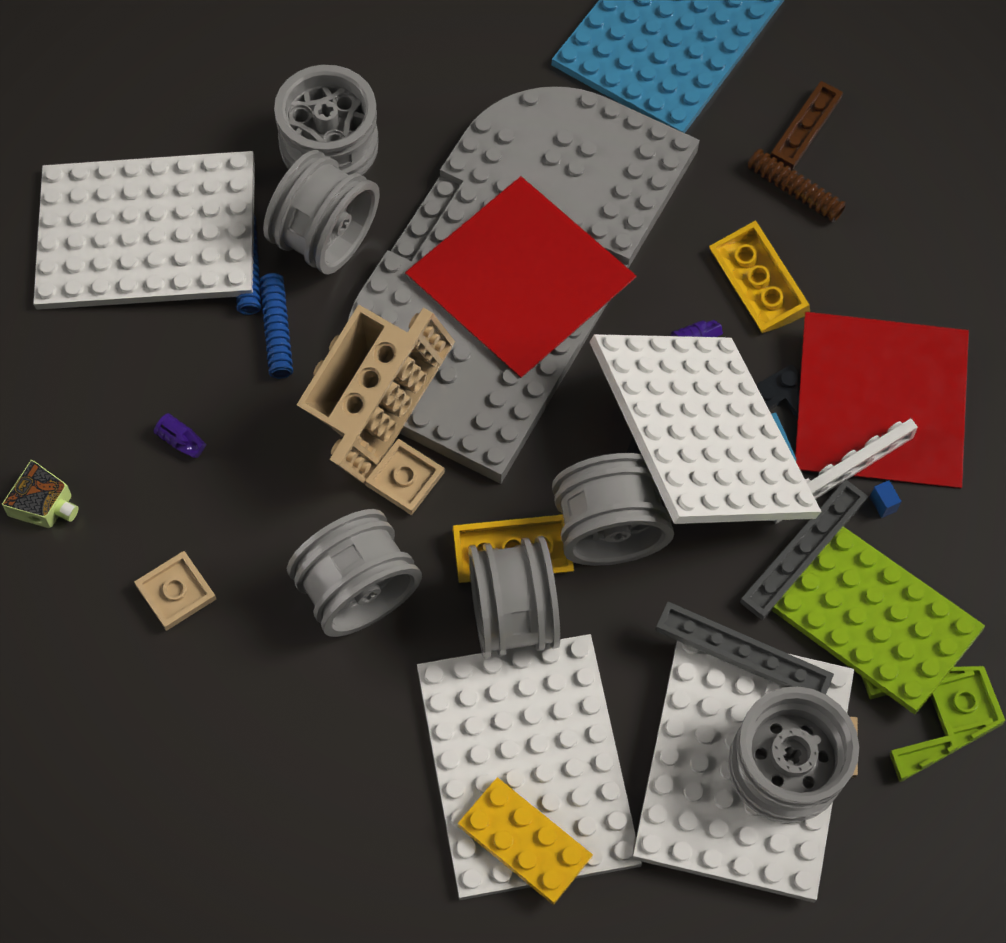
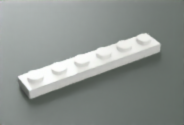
(856, 461)

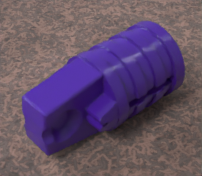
(700, 329)
(179, 436)

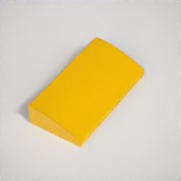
(760, 278)
(507, 535)

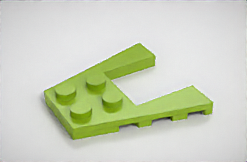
(966, 713)

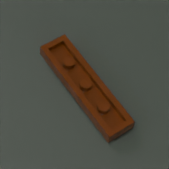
(806, 124)

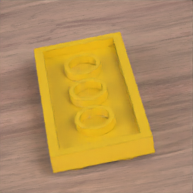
(525, 840)

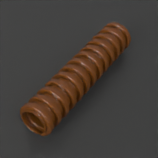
(796, 185)

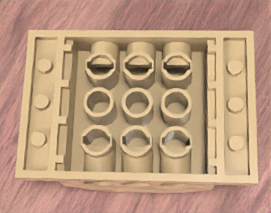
(374, 384)

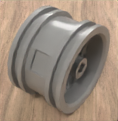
(332, 106)
(321, 211)
(611, 510)
(354, 572)
(514, 596)

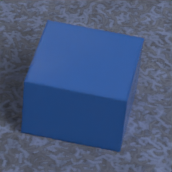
(885, 499)

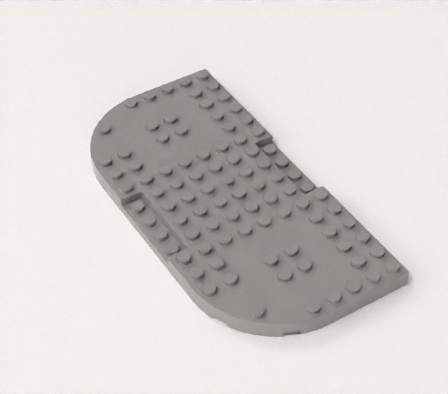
(600, 169)

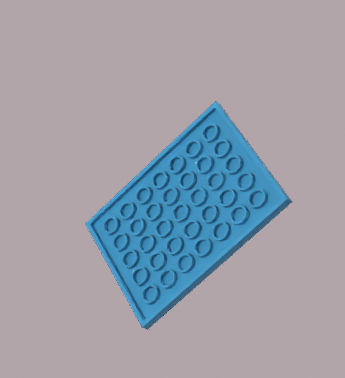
(662, 53)

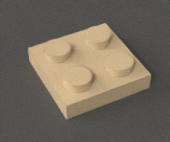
(404, 476)
(175, 590)

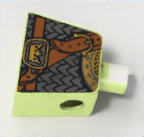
(39, 498)

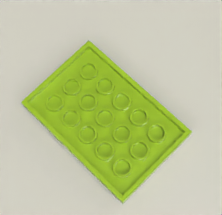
(879, 619)

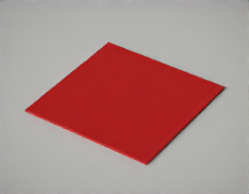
(520, 276)
(879, 372)

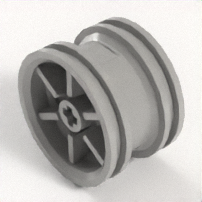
(831, 734)

